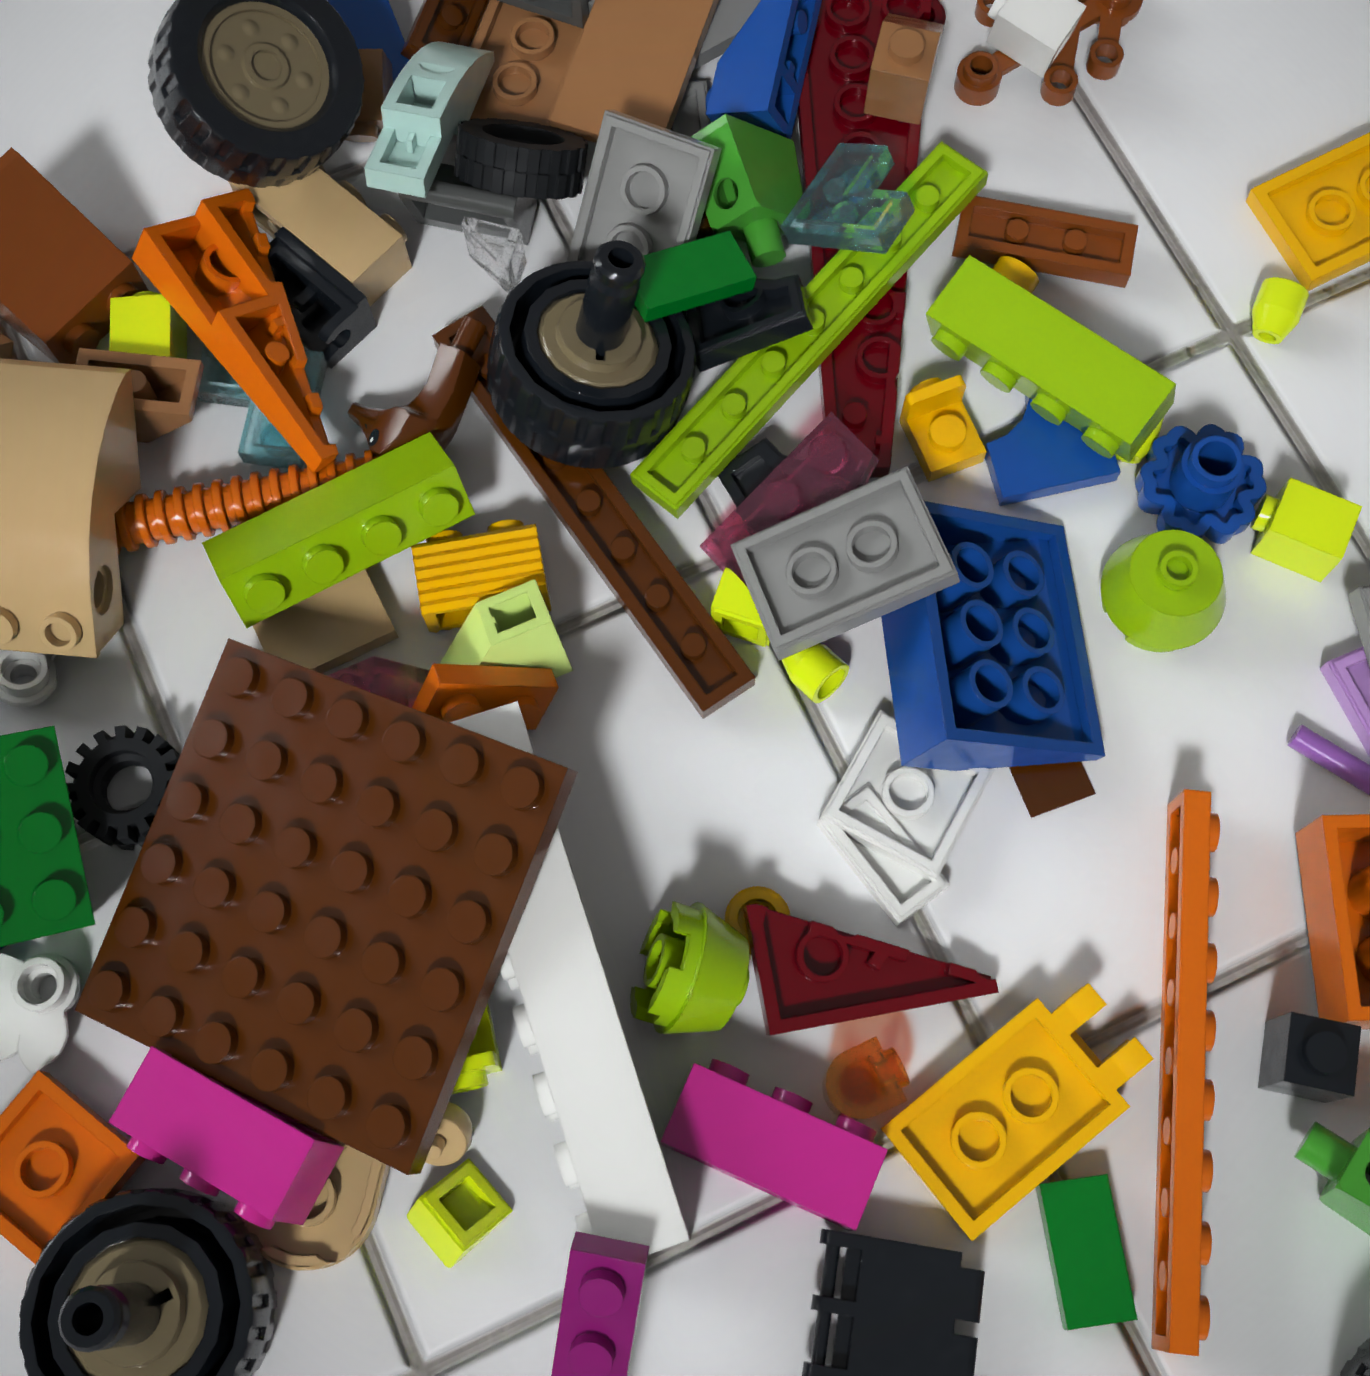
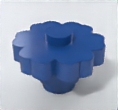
(1201, 483)

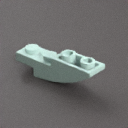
(423, 113)

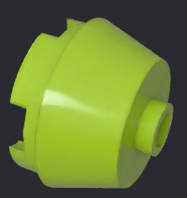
(1164, 590)
(691, 971)

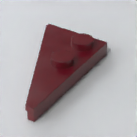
(826, 976)

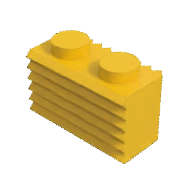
(466, 569)

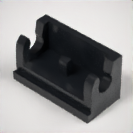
(325, 306)

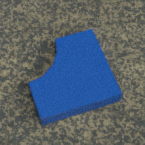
(1044, 460)

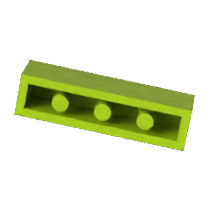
(1049, 360)
(338, 529)

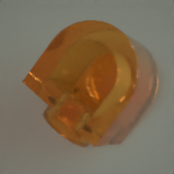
(865, 1081)

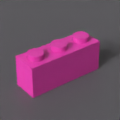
(225, 1141)
(775, 1143)

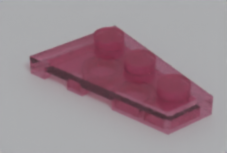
(816, 471)

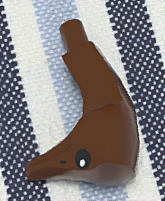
(439, 403)

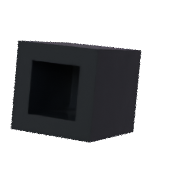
(1309, 1057)

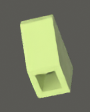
(510, 632)

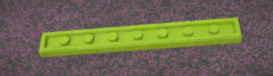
(837, 301)

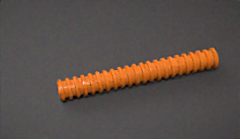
(217, 506)

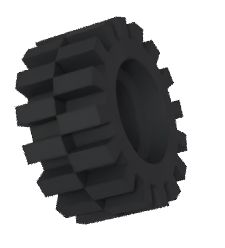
(98, 768)

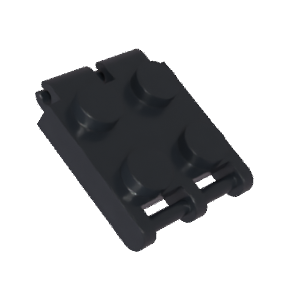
(894, 1309)

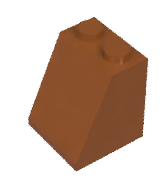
(55, 266)

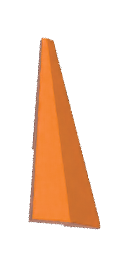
(224, 289)

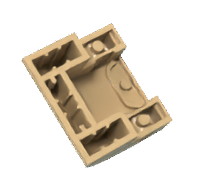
(62, 478)

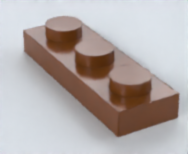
(1047, 240)

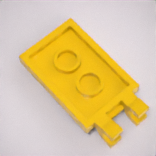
(1320, 213)
(1014, 1111)

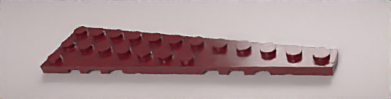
(863, 370)

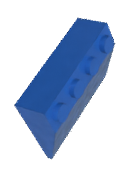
(999, 659)

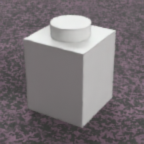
(1033, 30)

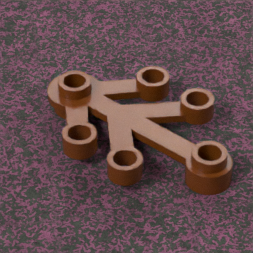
(1107, 14)

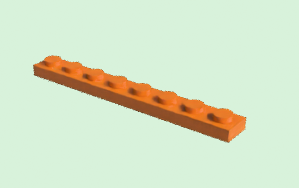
(1185, 1095)

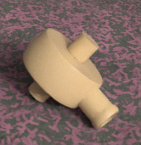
(452, 1137)

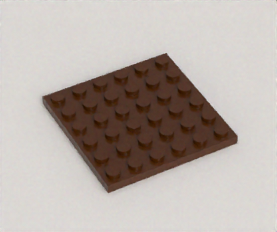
(327, 901)

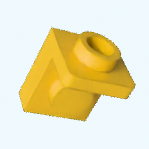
(941, 427)

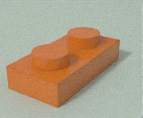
(466, 690)

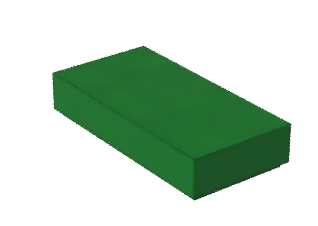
(693, 276)
(1085, 1252)

